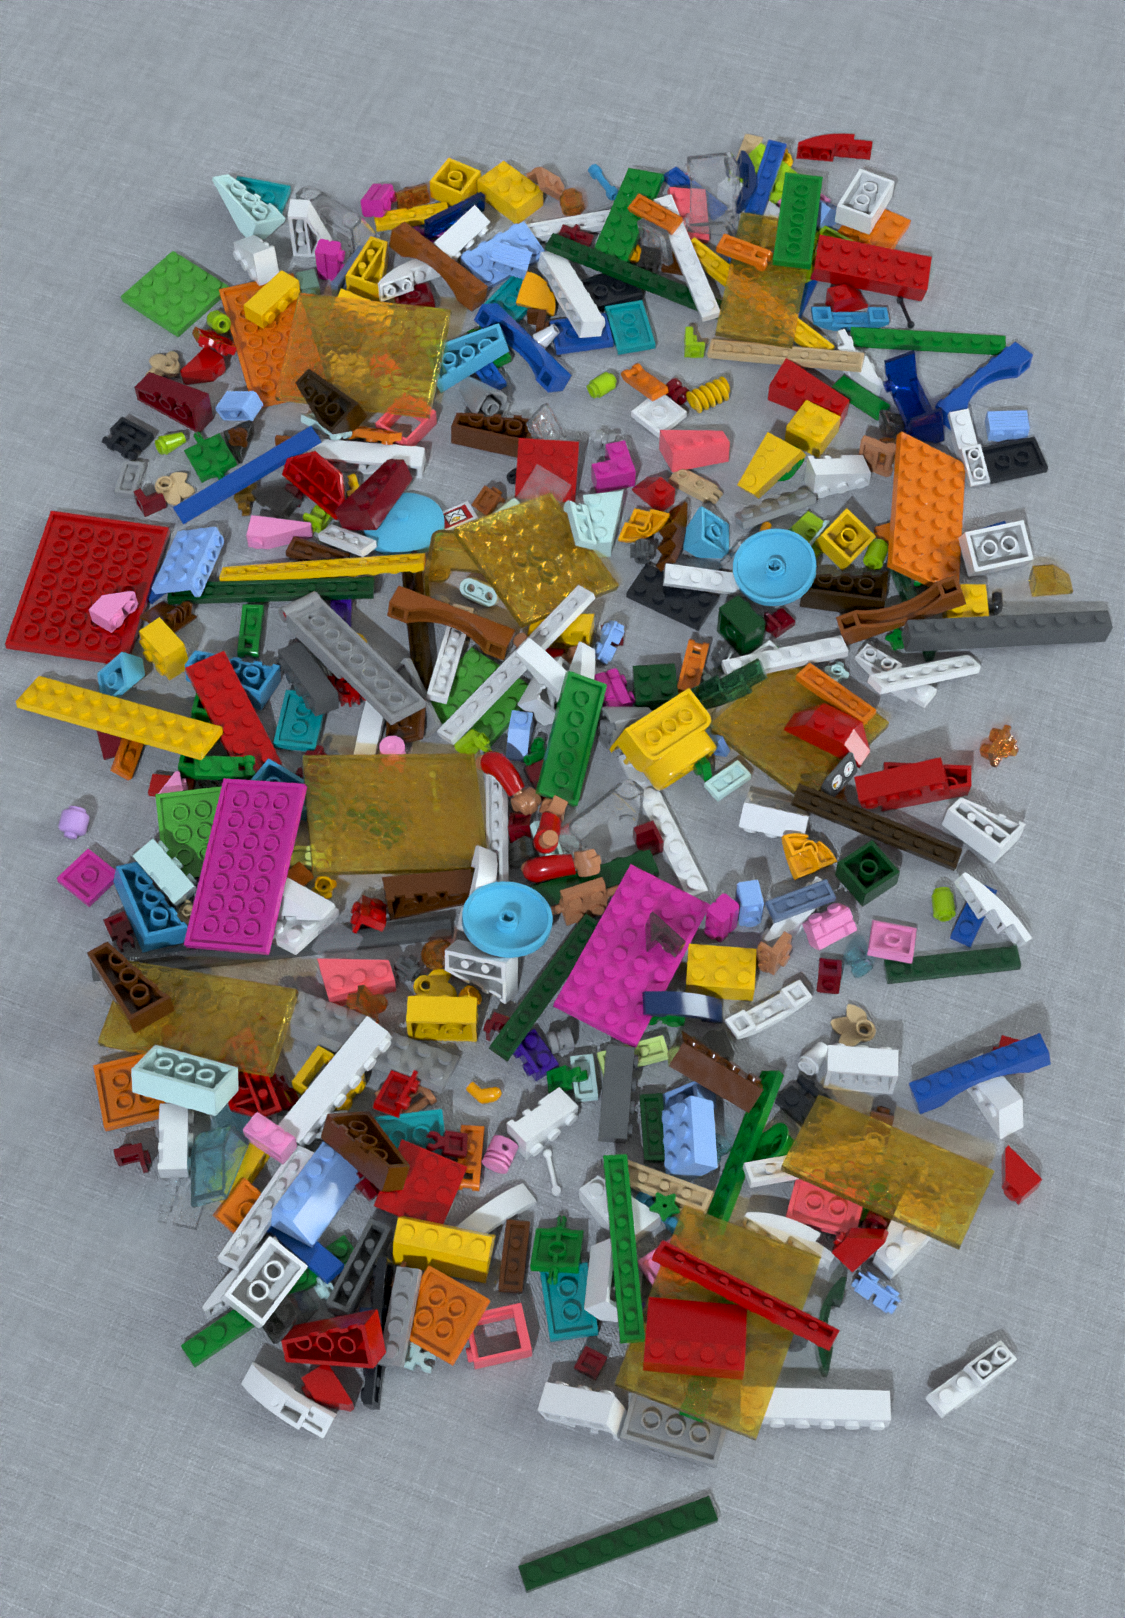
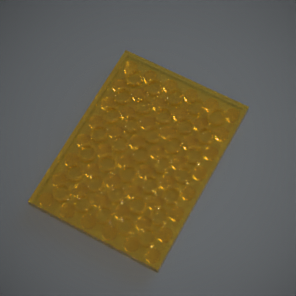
(369, 350)
(392, 813)
(757, 1260)

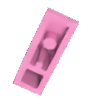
(275, 532)

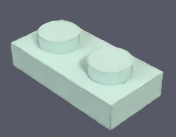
(727, 780)
(587, 1089)

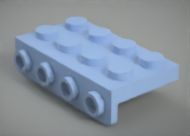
(478, 259)
(189, 561)

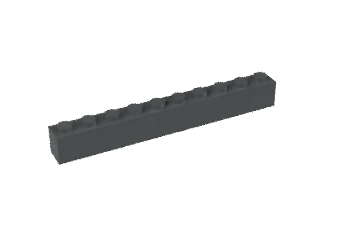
(1006, 631)

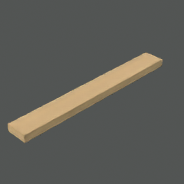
(776, 355)

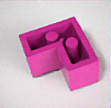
(616, 470)

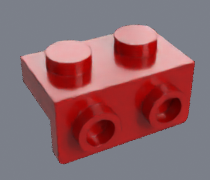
(368, 912)
(396, 1093)

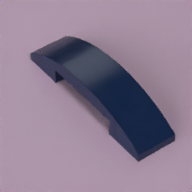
(748, 176)
(682, 1005)

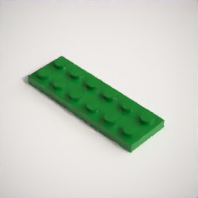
(797, 221)
(621, 229)
(571, 738)

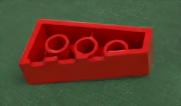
(795, 386)
(958, 779)
(903, 784)
(337, 1341)

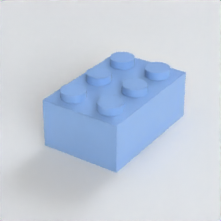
(689, 1138)

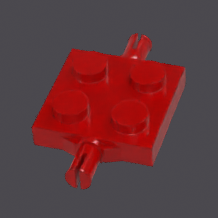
(209, 338)

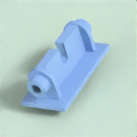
(610, 633)
(885, 1296)

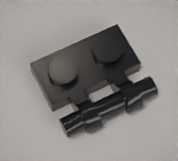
(130, 433)
(794, 1101)

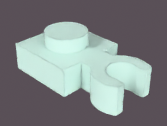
(415, 1357)

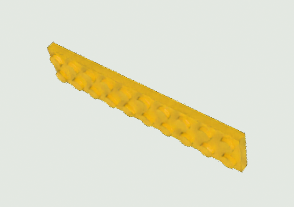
(120, 717)

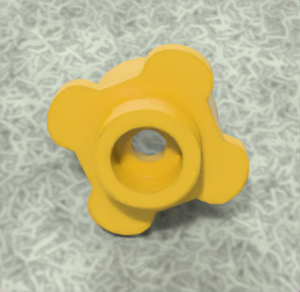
(328, 883)

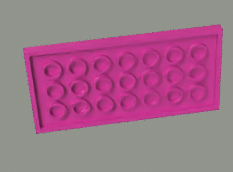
(245, 866)
(614, 965)

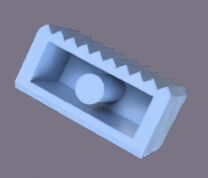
(510, 259)
(239, 406)
(1007, 425)
(750, 902)

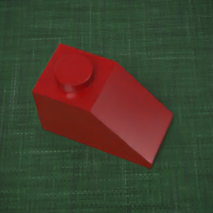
(844, 299)
(203, 368)
(656, 493)
(1017, 1177)
(857, 1245)
(326, 1389)

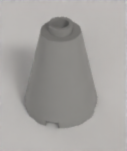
(483, 398)
(615, 720)

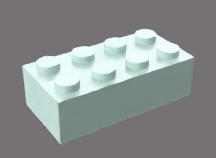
(185, 1080)

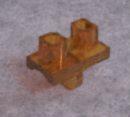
(412, 196)
(1002, 747)
(366, 1002)

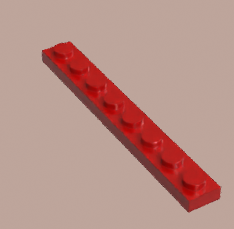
(745, 1295)

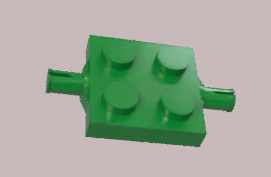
(210, 457)
(557, 1250)

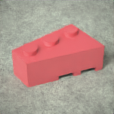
(693, 448)
(345, 975)

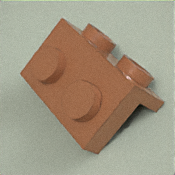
(547, 181)
(772, 958)

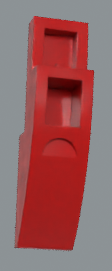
(833, 145)

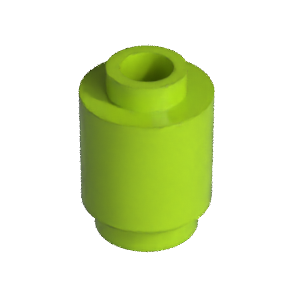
(218, 321)
(601, 385)
(875, 554)
(943, 904)

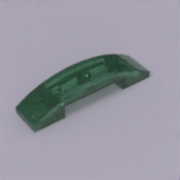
(834, 1299)

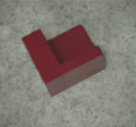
(149, 504)
(648, 837)

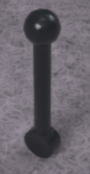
(910, 324)

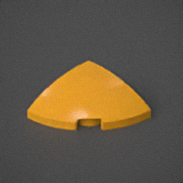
(536, 294)
(642, 525)
(805, 855)

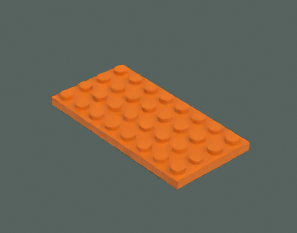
(258, 349)
(925, 512)

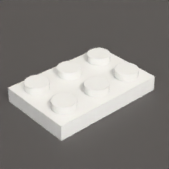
(297, 934)

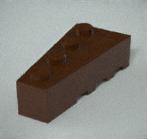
(489, 433)
(132, 992)
(714, 1072)
(366, 1148)

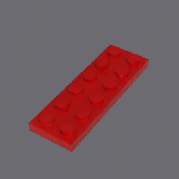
(231, 709)

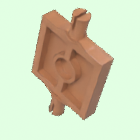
(583, 899)

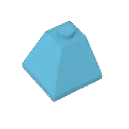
(707, 535)
(120, 674)

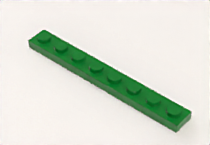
(927, 341)
(744, 1147)
(623, 1249)
(235, 1325)

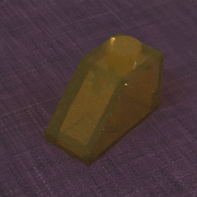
(1049, 580)

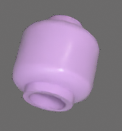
(74, 822)

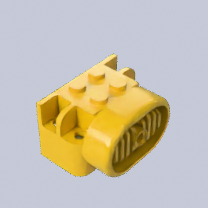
(668, 740)

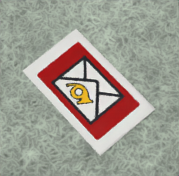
(458, 515)

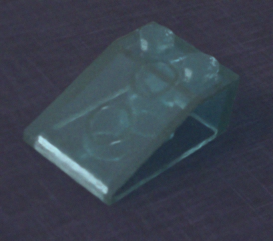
(216, 1163)

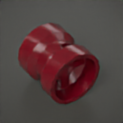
(677, 391)

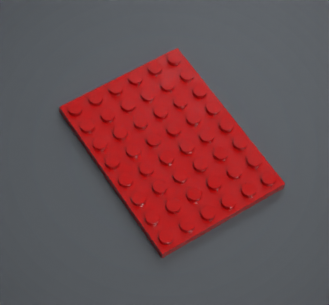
(71, 570)

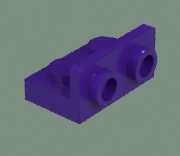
(535, 1056)

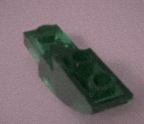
(735, 685)

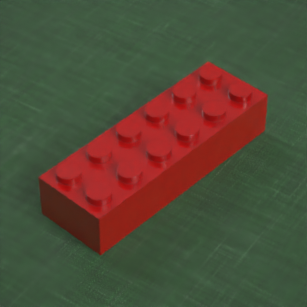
(871, 268)

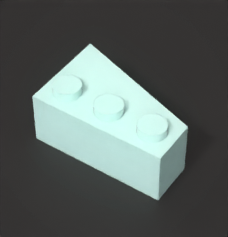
(604, 515)
(166, 872)

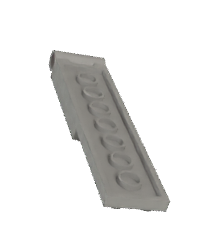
(350, 657)
(331, 1025)

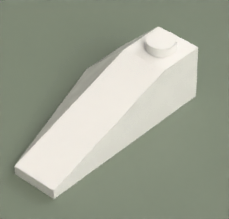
(303, 903)

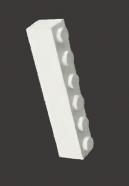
(571, 295)
(368, 457)
(336, 1081)
(829, 1408)

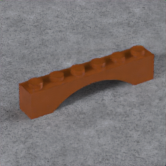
(465, 286)
(415, 607)
(868, 623)

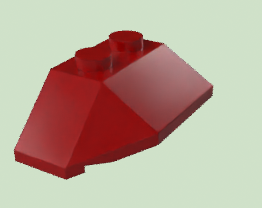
(316, 480)
(831, 731)
(254, 1096)

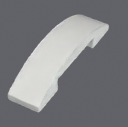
(485, 872)
(769, 1012)
(499, 1209)

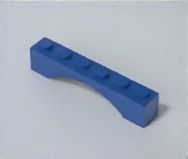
(1009, 364)
(545, 368)
(1014, 1058)

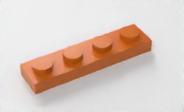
(835, 693)

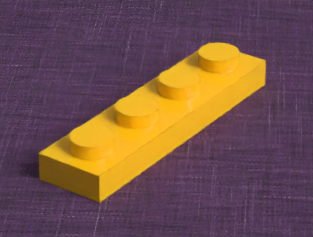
(413, 216)

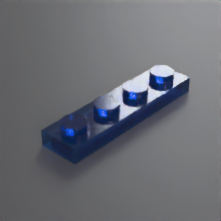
(445, 219)

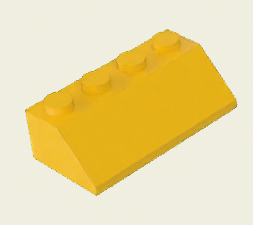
(444, 1247)

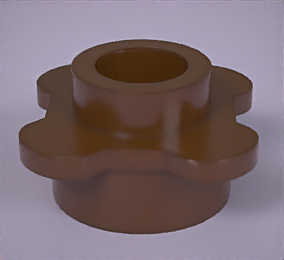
(238, 437)

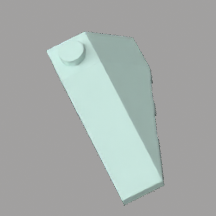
(246, 209)

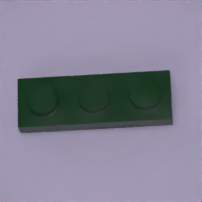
(652, 1127)

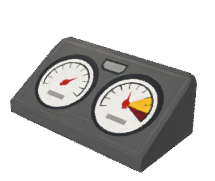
(840, 776)

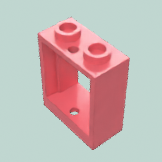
(417, 435)
(498, 1314)

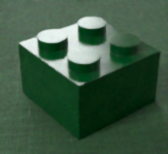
(740, 626)
(654, 684)
(867, 873)

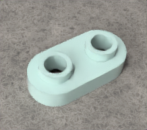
(481, 591)

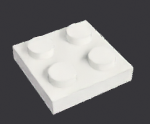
(658, 414)

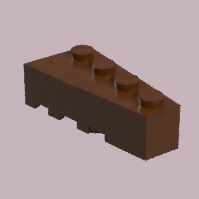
(426, 892)

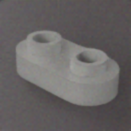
(727, 561)

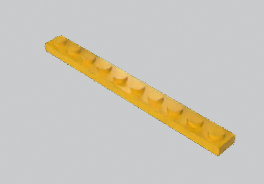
(719, 269)
(326, 568)

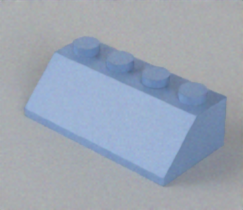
(315, 1196)

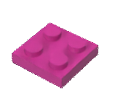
(87, 877)

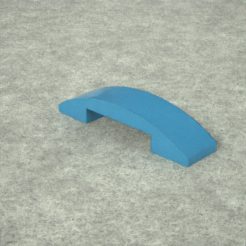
(874, 318)

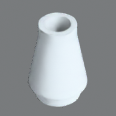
(546, 335)
(813, 1059)

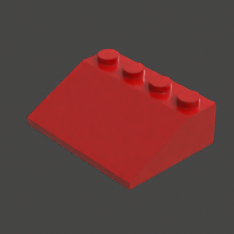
(695, 1338)

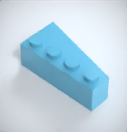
(469, 354)

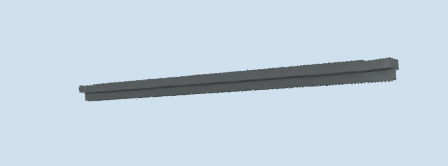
(393, 934)

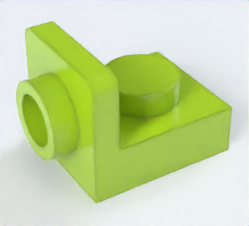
(692, 348)
(318, 519)
(473, 742)

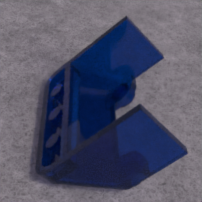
(911, 401)

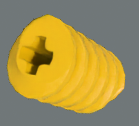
(709, 393)

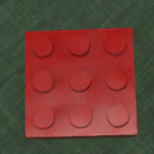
(553, 455)
(428, 1186)

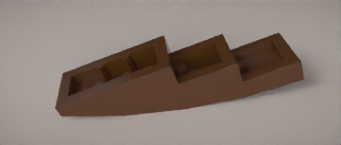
(673, 536)

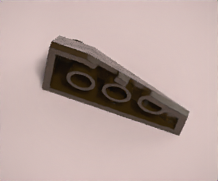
(330, 406)

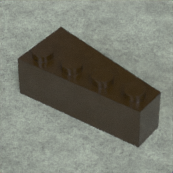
(846, 592)

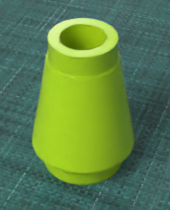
(168, 443)

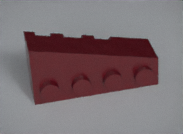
(176, 401)
(375, 497)

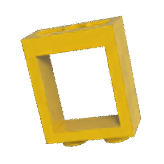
(312, 1067)

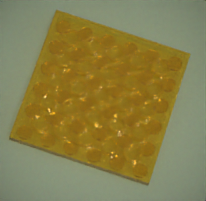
(532, 558)
(757, 732)

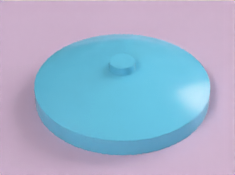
(408, 526)
(774, 567)
(507, 919)

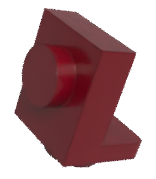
(132, 1153)

